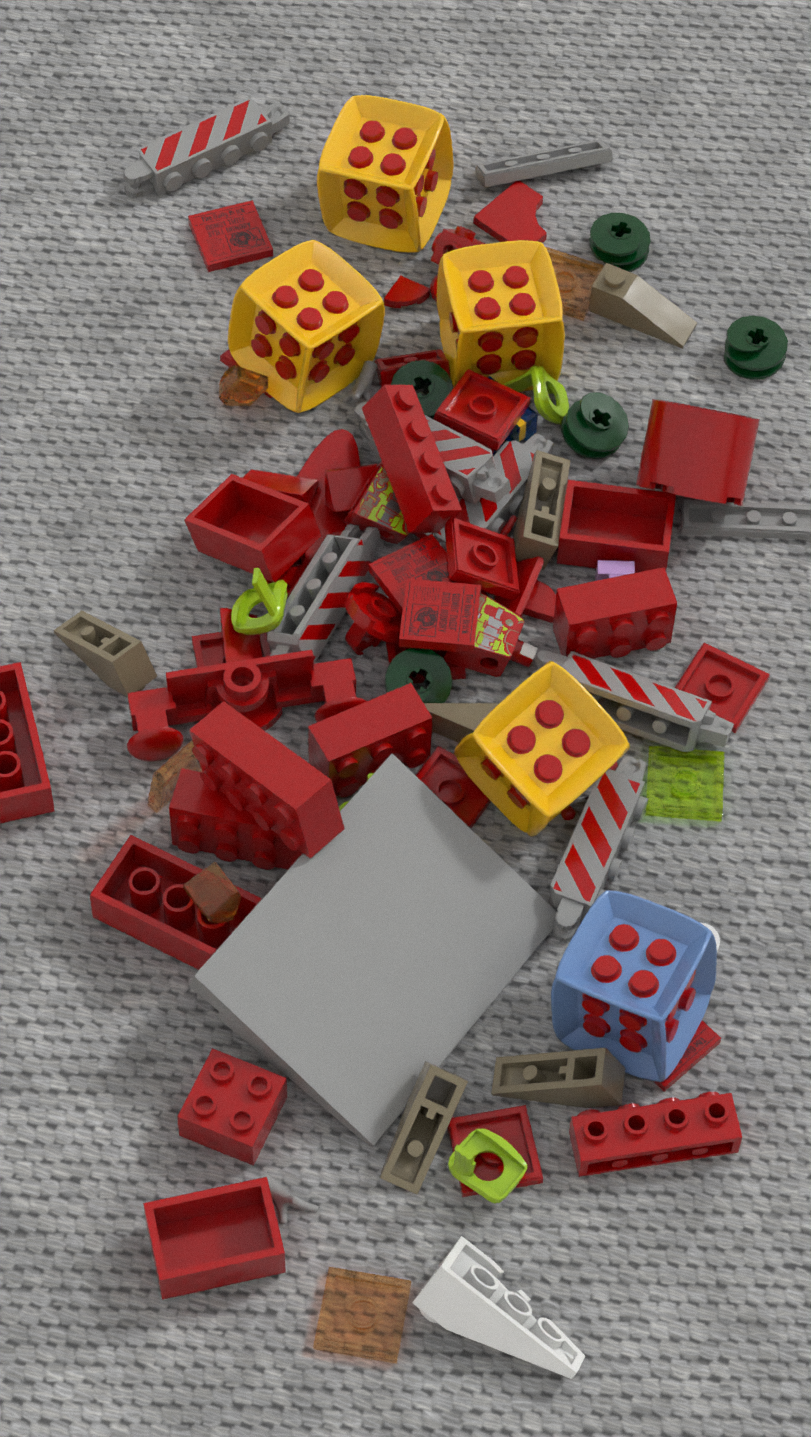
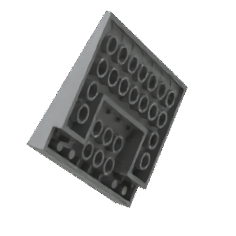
(376, 952)

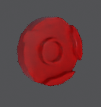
(373, 618)

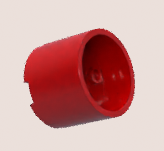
(697, 452)

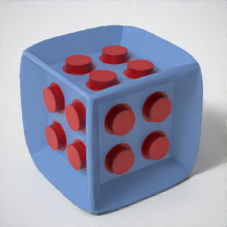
(634, 983)

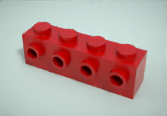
(411, 458)
(655, 1133)

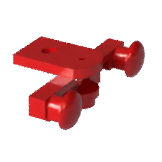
(250, 686)

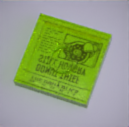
(685, 784)

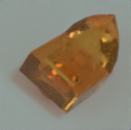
(241, 386)
(214, 894)

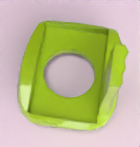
(542, 386)
(273, 597)
(462, 1164)

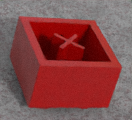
(232, 1106)

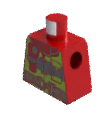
(379, 508)
(495, 641)

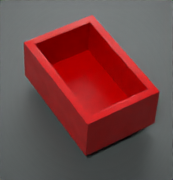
(615, 525)
(253, 527)
(615, 615)
(364, 736)
(214, 1238)

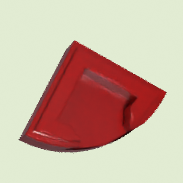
(406, 293)
(541, 602)

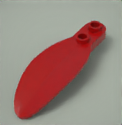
(333, 452)

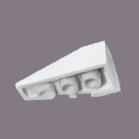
(473, 1303)

